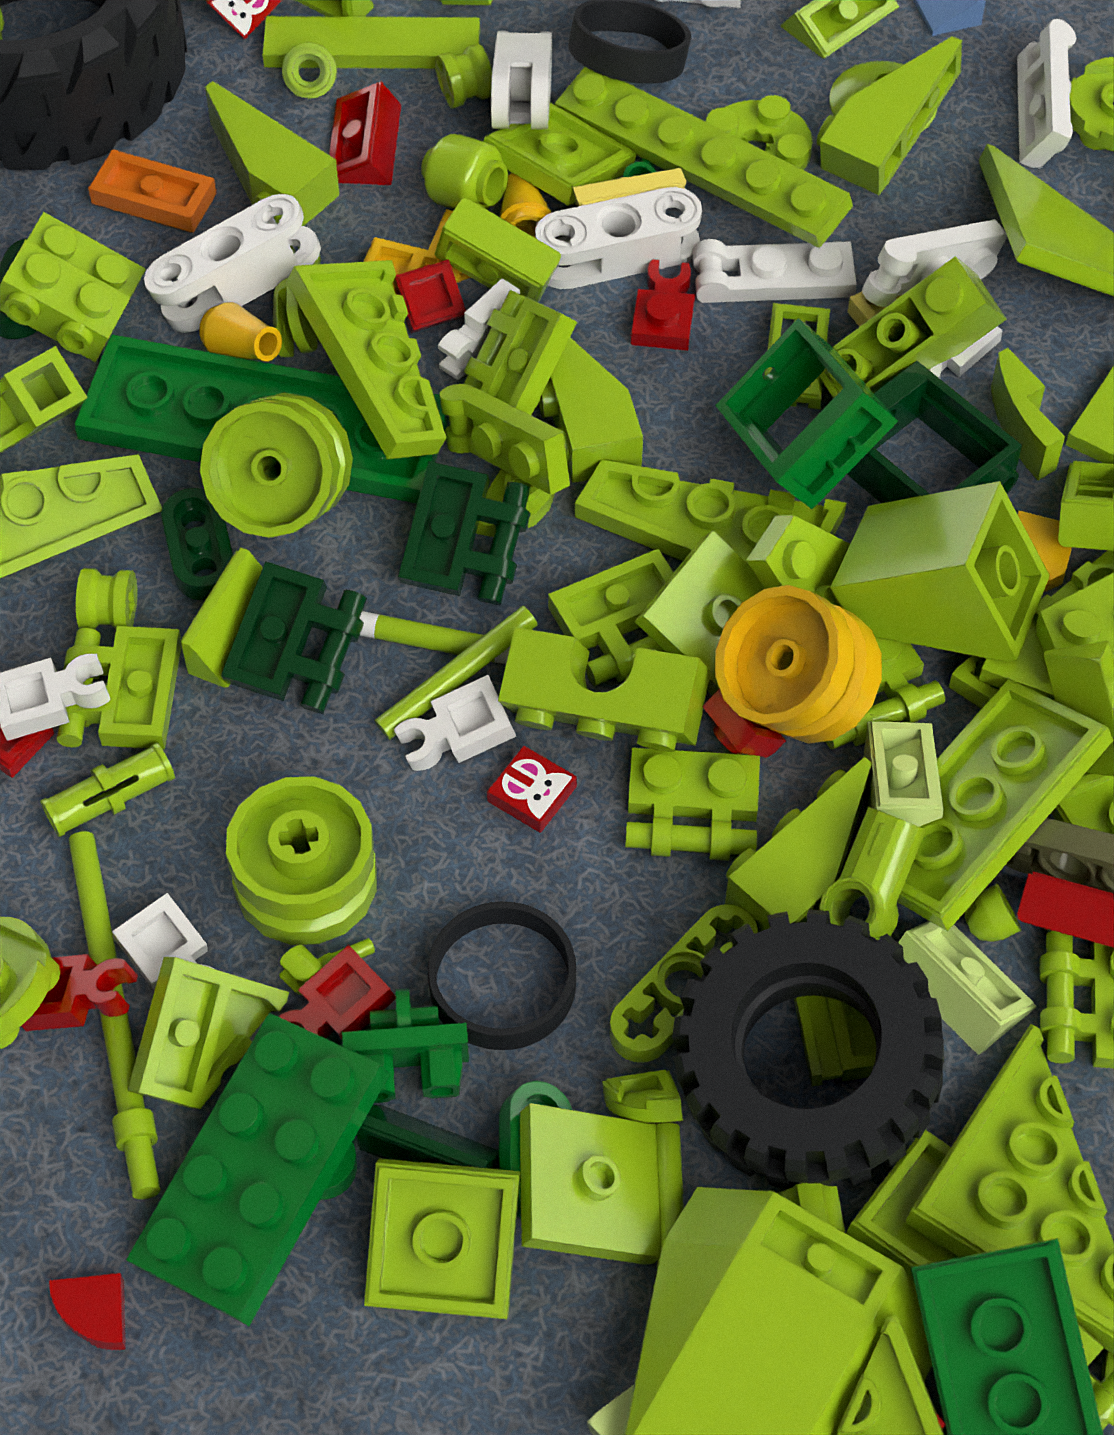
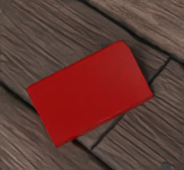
(366, 135)
(1068, 908)

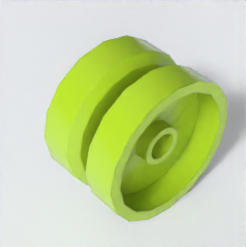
(242, 458)
(302, 860)

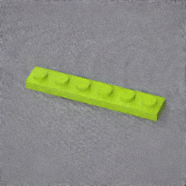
(708, 156)

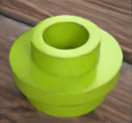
(292, 77)

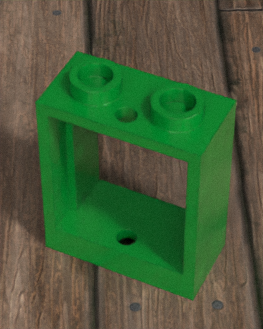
(833, 438)

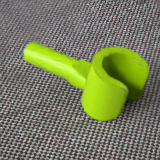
(301, 964)

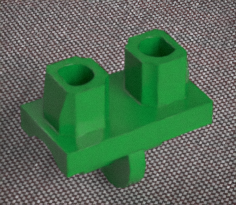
(414, 1039)

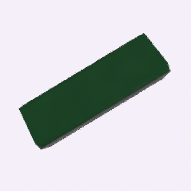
(406, 1138)

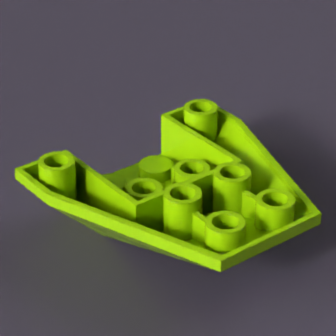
(763, 1320)

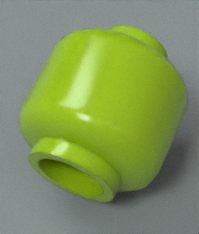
(464, 169)

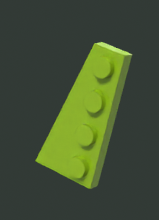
(675, 514)

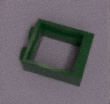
(925, 396)

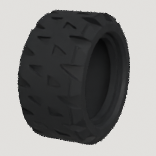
(89, 83)

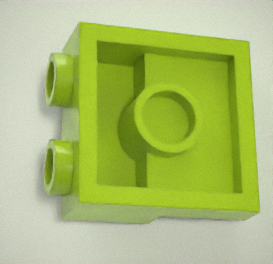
(68, 287)

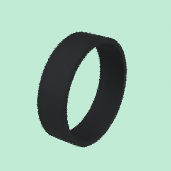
(624, 62)
(504, 913)

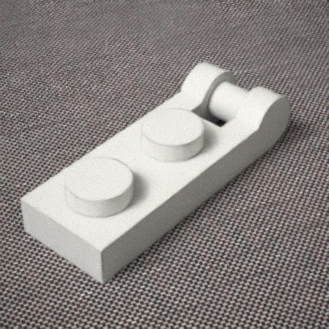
(1045, 95)
(914, 257)
(773, 271)

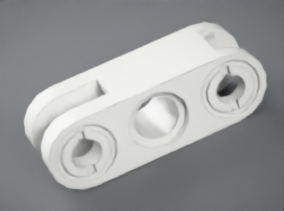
(521, 79)
(621, 236)
(231, 261)

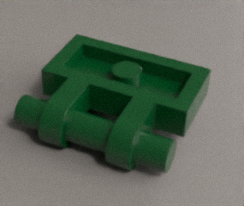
(446, 528)
(276, 632)

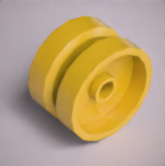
(798, 664)

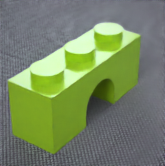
(36, 397)
(656, 701)

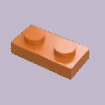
(152, 191)

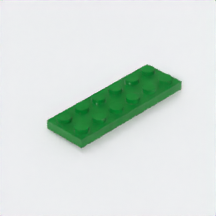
(172, 396)

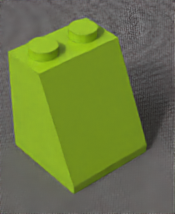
(945, 572)

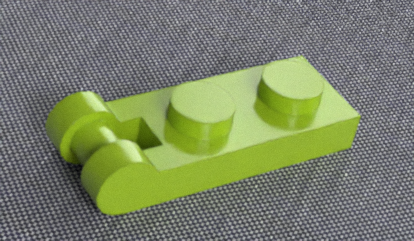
(505, 437)

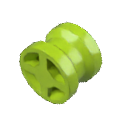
(464, 75)
(106, 598)

